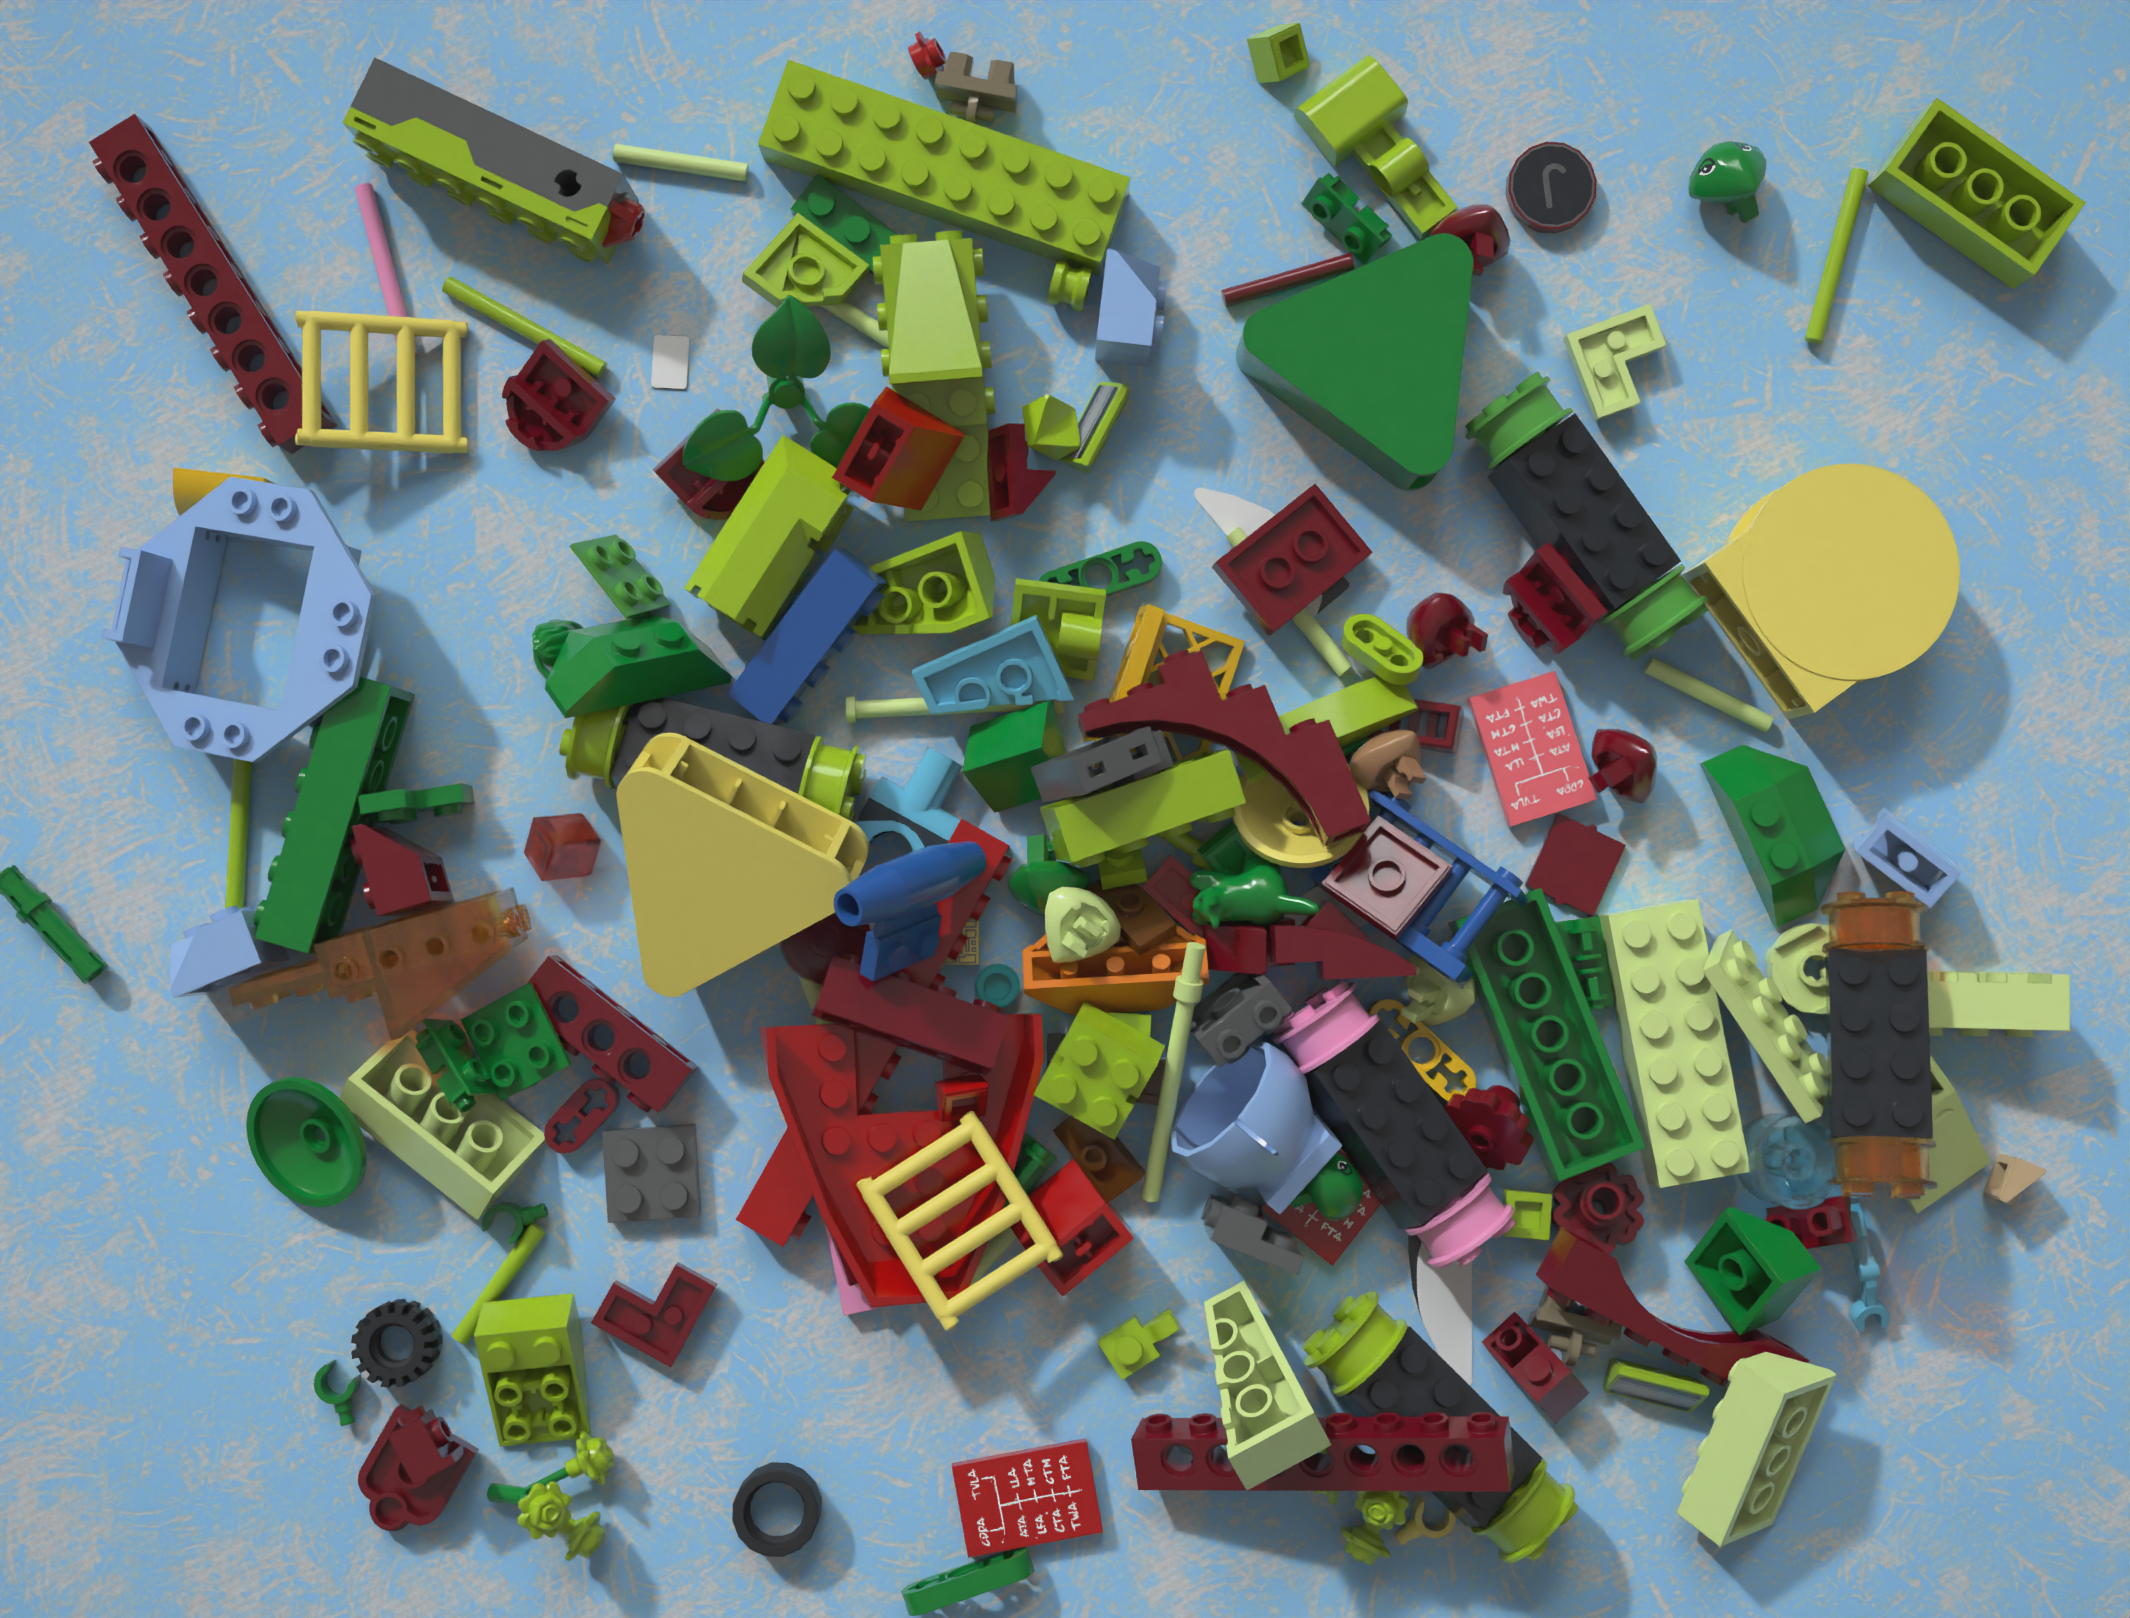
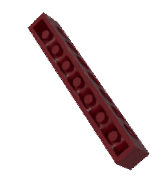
(134, 146)
(1345, 1467)

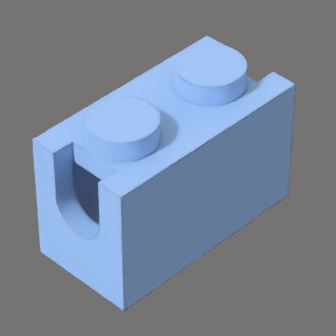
(1907, 857)

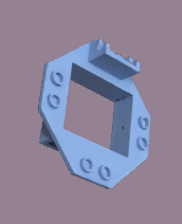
(170, 601)

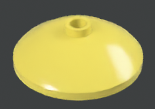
(1269, 832)

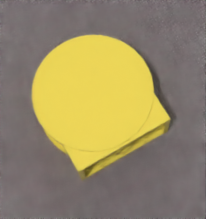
(1832, 582)

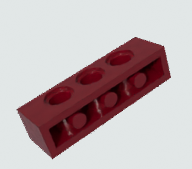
(668, 1066)

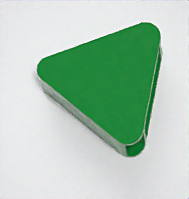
(1374, 357)

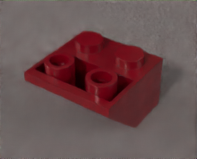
(398, 872)

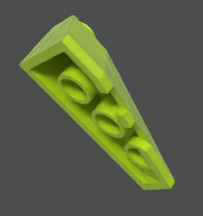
(934, 588)

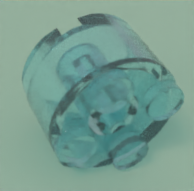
(1783, 1183)

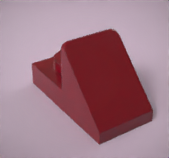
(1009, 481)
(1240, 946)

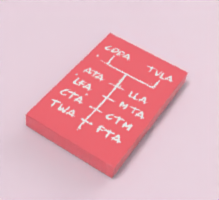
(1531, 749)

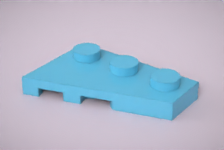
(996, 670)

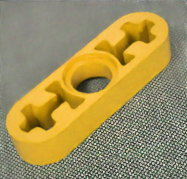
(1453, 1064)

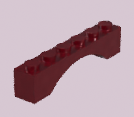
(1593, 1278)

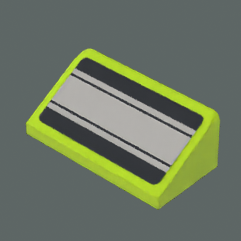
(1097, 424)
(1654, 1385)

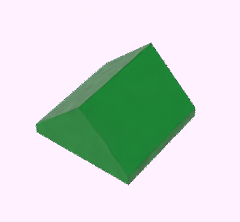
(1005, 750)

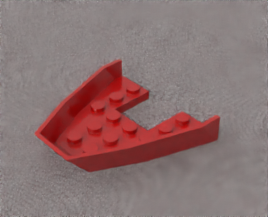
(837, 1148)

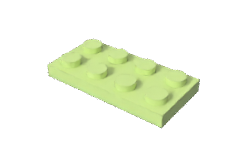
(1768, 1026)

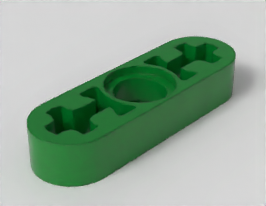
(1126, 554)
(967, 1581)

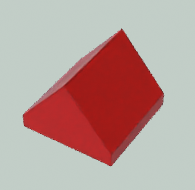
(960, 1096)

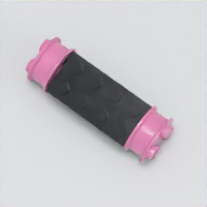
(1393, 1126)

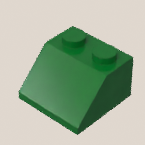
(1751, 1268)

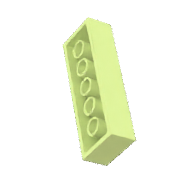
(1673, 1044)

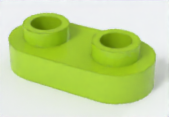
(1385, 650)

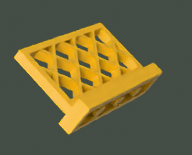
(1142, 650)

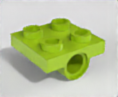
(1070, 619)

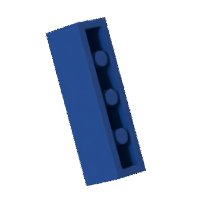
(807, 638)

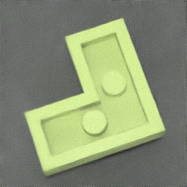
(1601, 358)

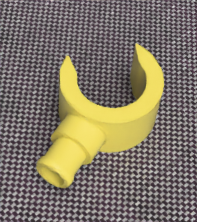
(1416, 1527)

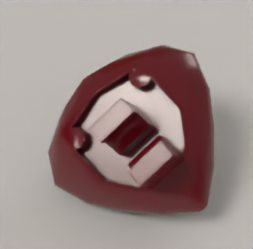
(1481, 230)
(1443, 627)
(1623, 764)

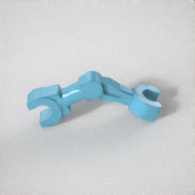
(1867, 1273)

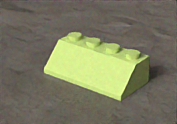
(461, 1153)
(1754, 1445)

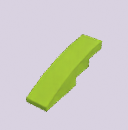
(1352, 713)

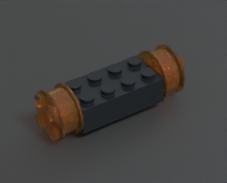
(1878, 1045)

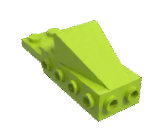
(940, 355)

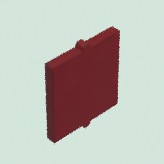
(1575, 864)

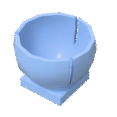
(1254, 1127)

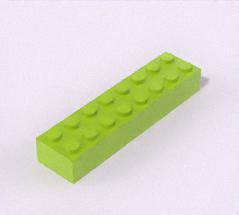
(943, 167)

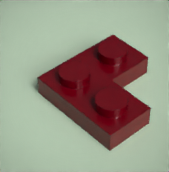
(659, 1325)

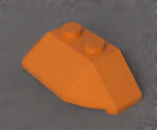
(1112, 979)

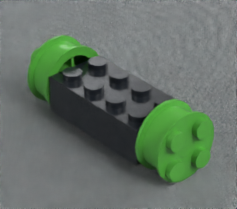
(1580, 504)

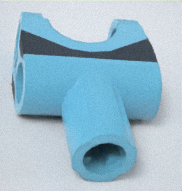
(917, 807)

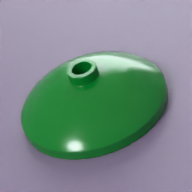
(306, 1142)

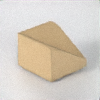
(2010, 1178)

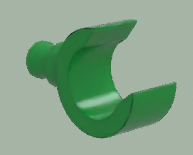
(522, 1216)
(342, 1401)

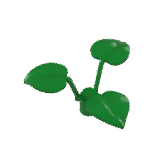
(786, 349)

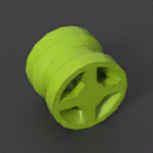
(1070, 285)

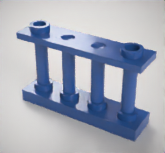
(1451, 956)

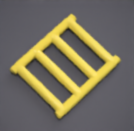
(359, 435)
(899, 1230)

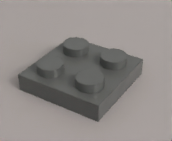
(651, 1173)

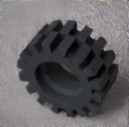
(369, 1343)

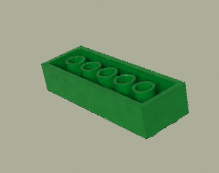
(316, 866)
(1549, 1040)

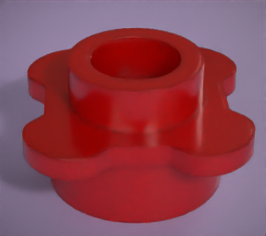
(927, 56)

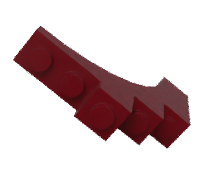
(1188, 703)

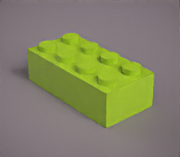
(1976, 194)
(1129, 812)

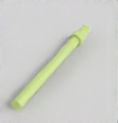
(1187, 992)

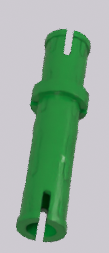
(38, 912)

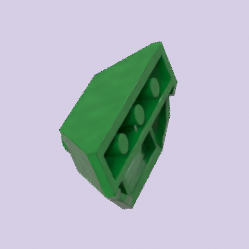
(630, 665)
(1777, 828)

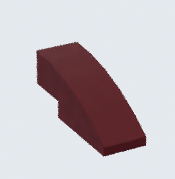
(1335, 953)

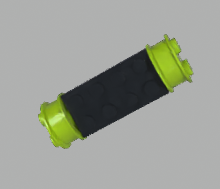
(611, 740)
(1389, 1368)

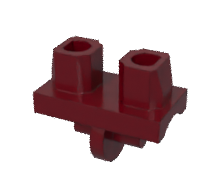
(1817, 1226)

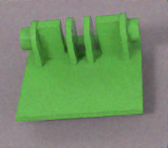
(621, 576)

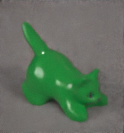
(1253, 896)

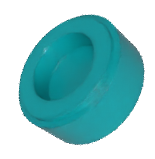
(998, 985)

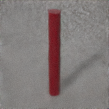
(1287, 280)

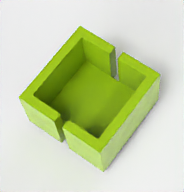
(1099, 1070)

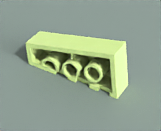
(1998, 1001)
(1262, 1401)

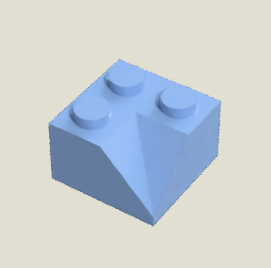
(1128, 306)
(221, 953)

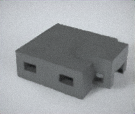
(1075, 774)

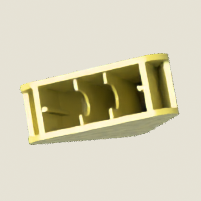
(723, 861)

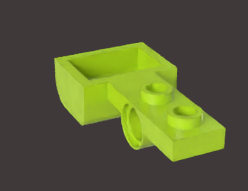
(1357, 119)

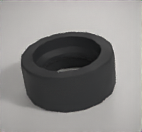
(776, 1545)

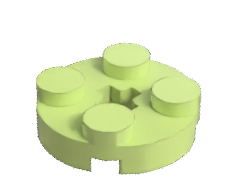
(1786, 965)

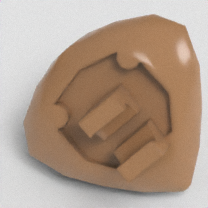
(1389, 763)

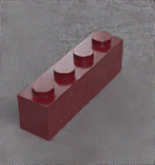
(912, 1015)

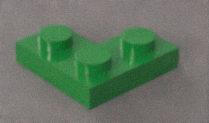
(402, 804)

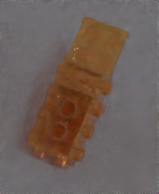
(408, 960)

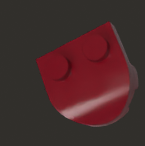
(553, 401)
(701, 493)
(1551, 602)

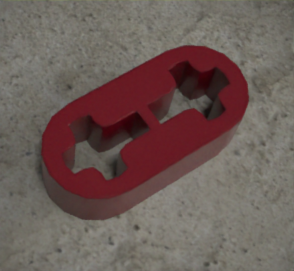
(590, 1122)

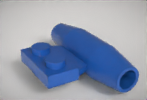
(903, 903)

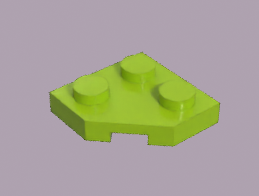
(805, 265)

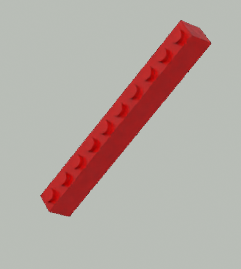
(782, 1191)

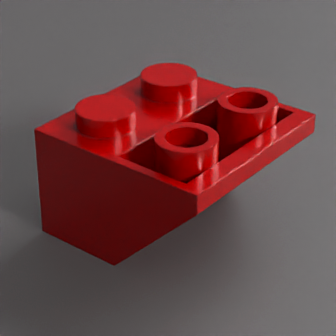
(898, 453)
(1081, 1223)

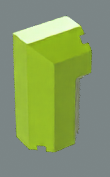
(772, 539)

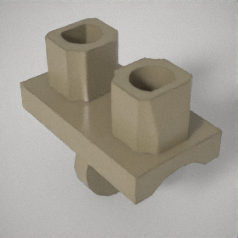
(975, 96)
(1557, 1318)

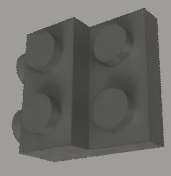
(1237, 1016)
(1241, 1227)

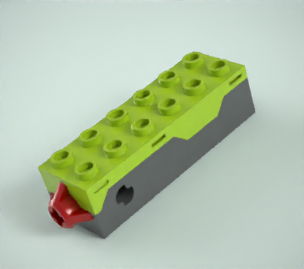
(493, 163)

